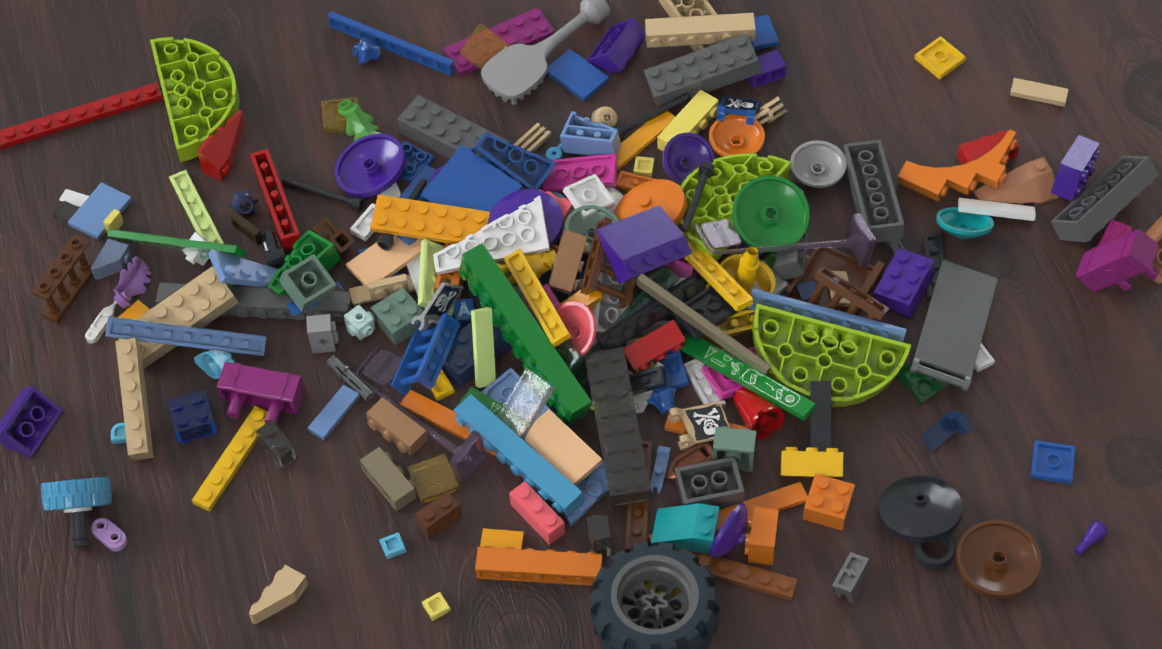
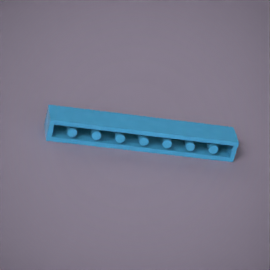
(519, 456)

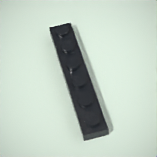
(645, 316)

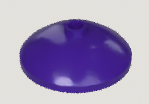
(689, 148)
(731, 532)

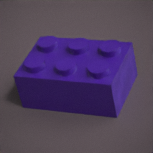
(1076, 168)
(905, 282)

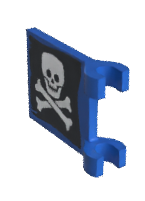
(738, 106)

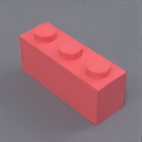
(537, 513)

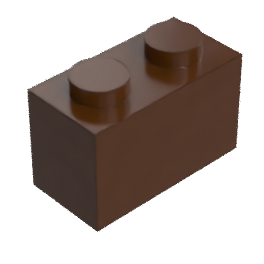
(438, 515)

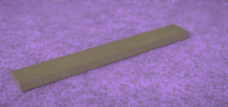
(702, 324)

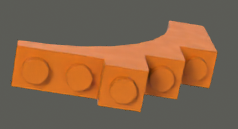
(963, 178)

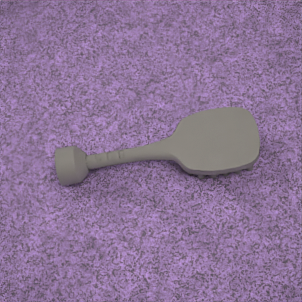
(523, 67)

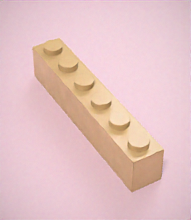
(698, 29)
(134, 399)

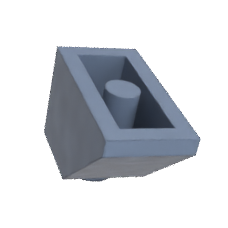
(111, 259)

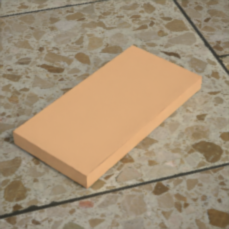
(381, 264)
(562, 448)

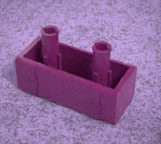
(1119, 261)
(260, 388)

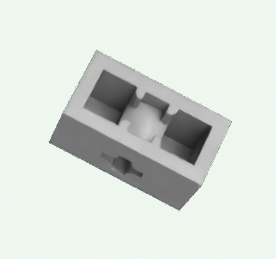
(322, 333)

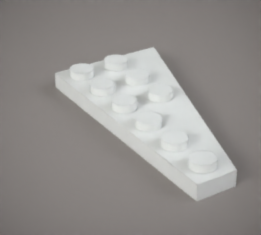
(517, 230)

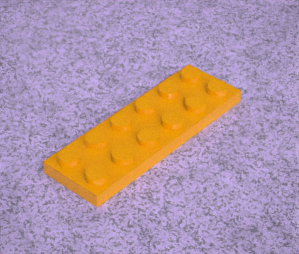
(426, 219)

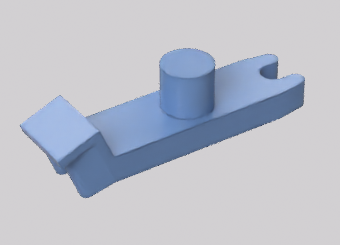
(660, 468)

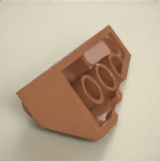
(1023, 185)

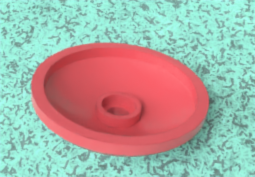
(580, 324)

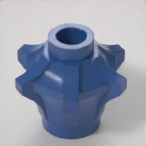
(366, 51)
(662, 399)

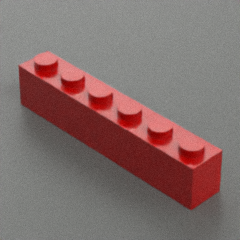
(275, 199)

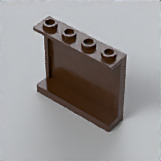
(836, 260)

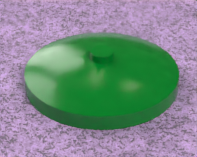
(770, 212)

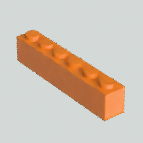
(537, 566)

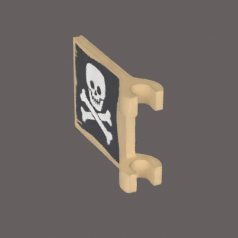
(699, 423)

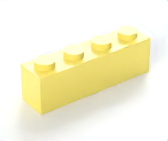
(691, 119)

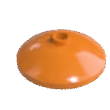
(736, 136)

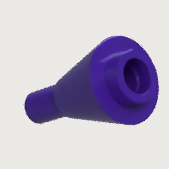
(1095, 533)

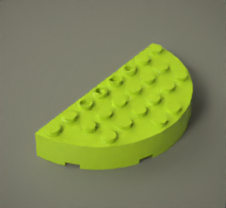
(196, 91)
(721, 189)
(816, 350)

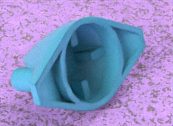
(212, 362)

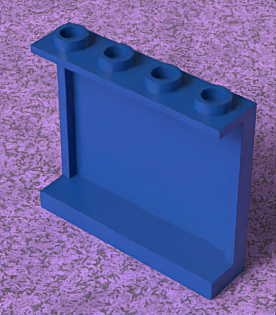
(470, 182)

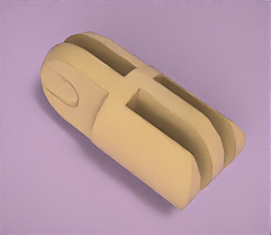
(767, 114)

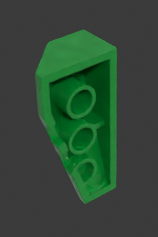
(305, 246)

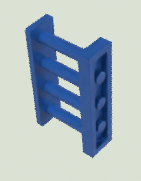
(426, 355)

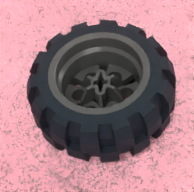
(668, 571)

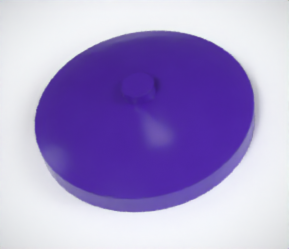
(370, 165)
(552, 210)

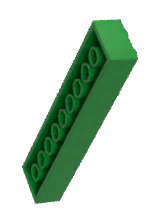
(523, 333)

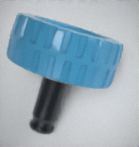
(77, 498)

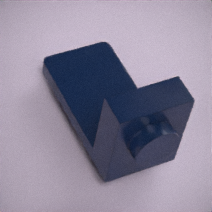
(946, 427)

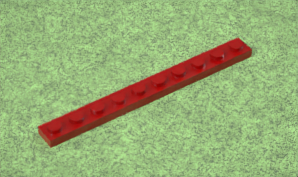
(80, 115)

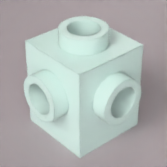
(359, 322)

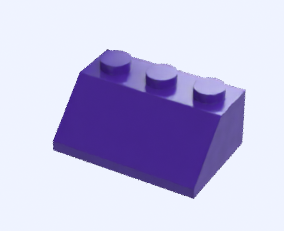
(617, 46)
(28, 421)

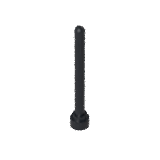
(622, 130)
(705, 172)
(357, 203)
(386, 241)

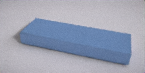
(333, 412)

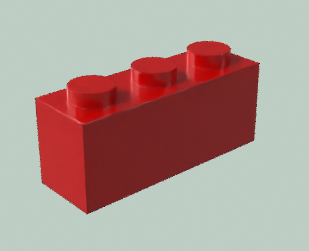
(975, 149)
(654, 346)

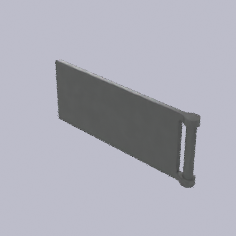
(954, 324)

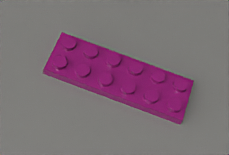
(524, 29)

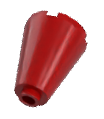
(758, 413)

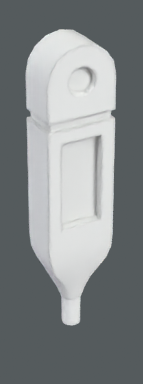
(100, 324)

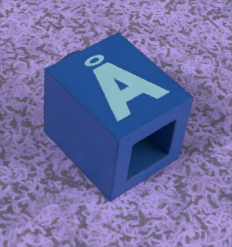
(463, 311)

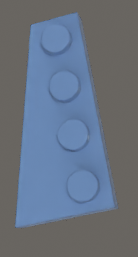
(240, 271)
(503, 386)
(592, 491)

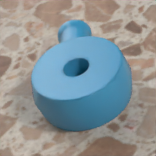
(554, 153)

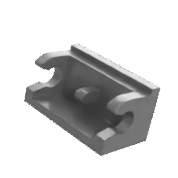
(852, 577)

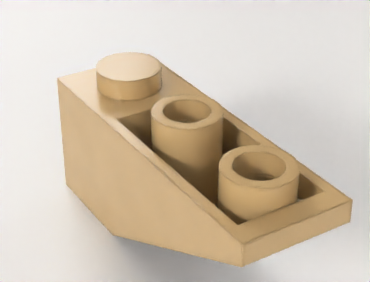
(281, 593)

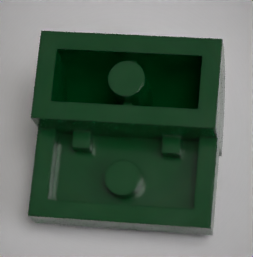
(920, 385)

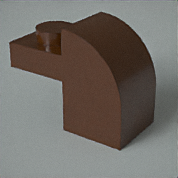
(328, 231)

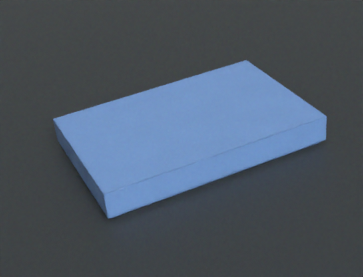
(96, 209)

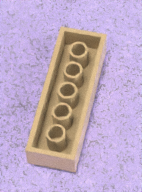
(190, 306)

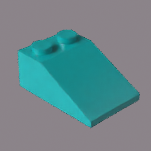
(687, 527)

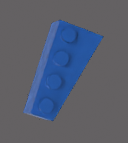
(514, 160)

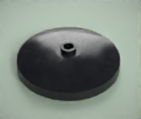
(920, 509)

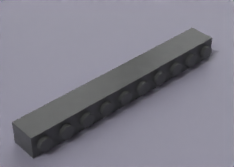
(267, 304)

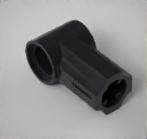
(273, 251)

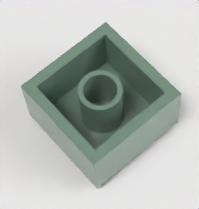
(307, 283)
(395, 315)
(737, 443)

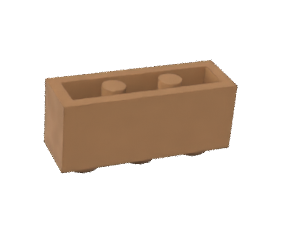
(568, 262)
(396, 427)

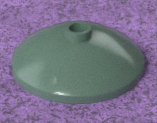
(587, 226)

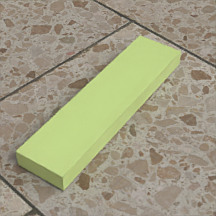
(483, 346)

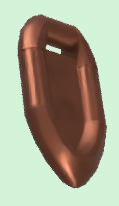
(690, 456)

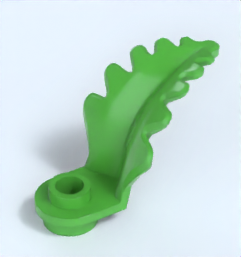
(357, 121)

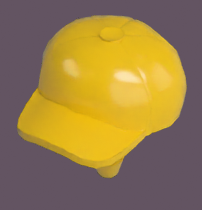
(747, 270)

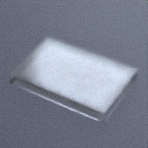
(525, 403)

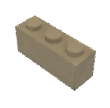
(388, 478)

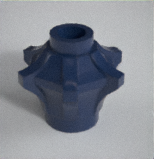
(239, 198)

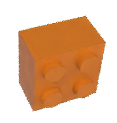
(828, 501)
(761, 536)

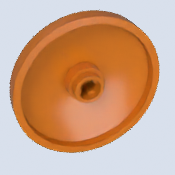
(652, 194)

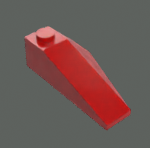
(219, 151)

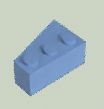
(589, 138)

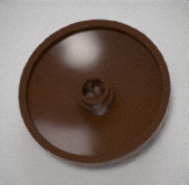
(998, 559)

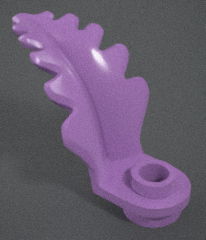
(132, 282)

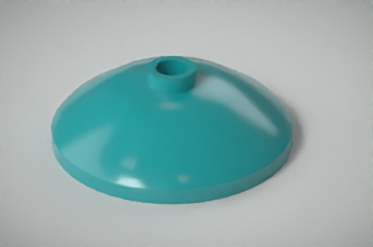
(964, 224)

